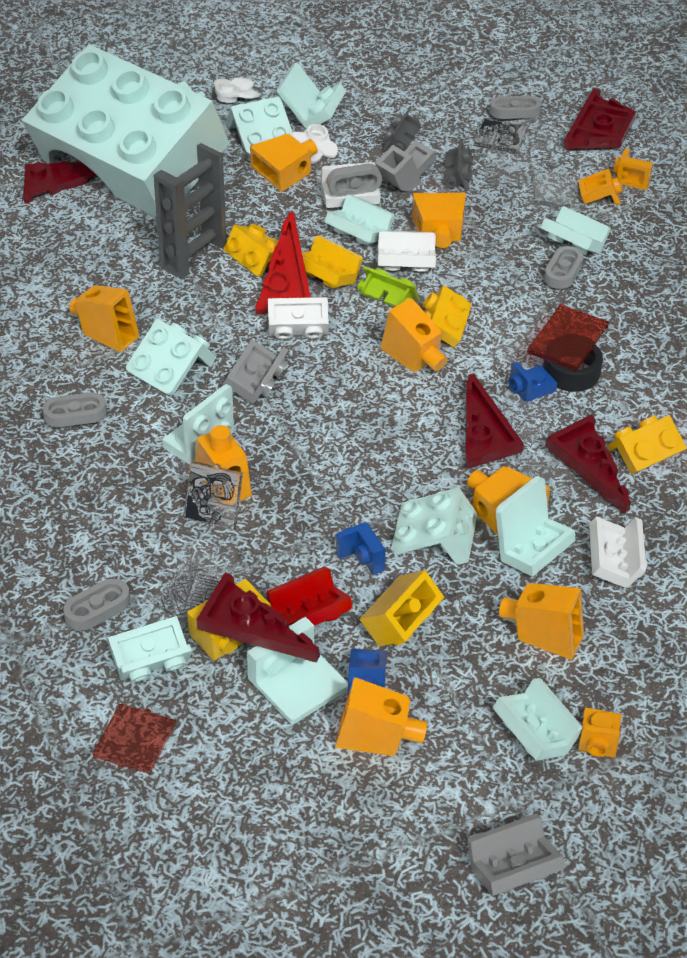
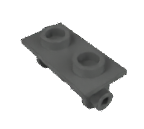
(403, 131)
(458, 167)

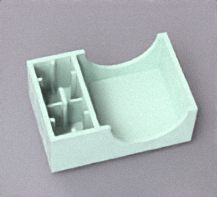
(123, 124)

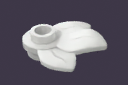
(228, 90)
(320, 136)

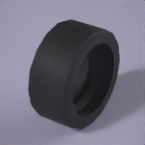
(582, 378)

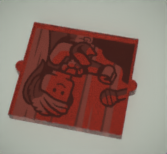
(134, 738)

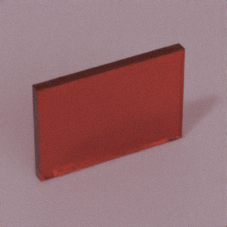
(568, 337)

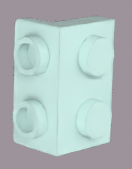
(360, 220)
(578, 229)
(149, 649)
(539, 721)

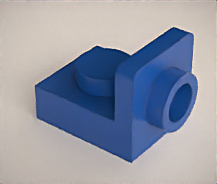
(530, 383)
(364, 544)
(368, 666)

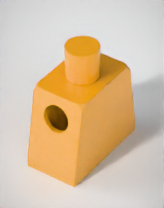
(283, 160)
(439, 214)
(106, 316)
(413, 337)
(222, 449)
(493, 490)
(547, 617)
(377, 720)

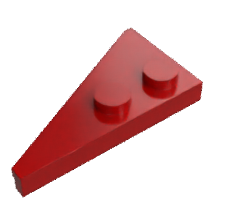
(286, 269)

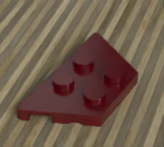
(600, 124)

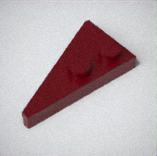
(54, 178)
(487, 430)
(587, 455)
(247, 619)

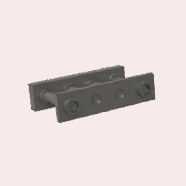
(172, 208)

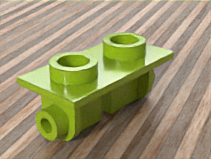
(381, 282)

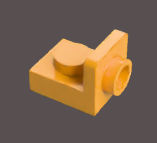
(633, 171)
(599, 186)
(600, 732)

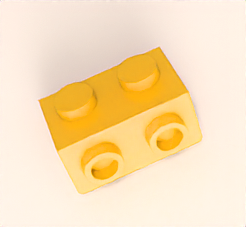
(251, 247)
(331, 263)
(449, 313)
(648, 444)

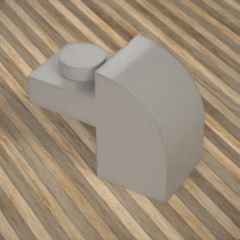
(405, 167)

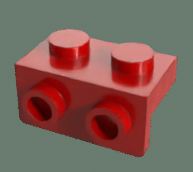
(310, 597)

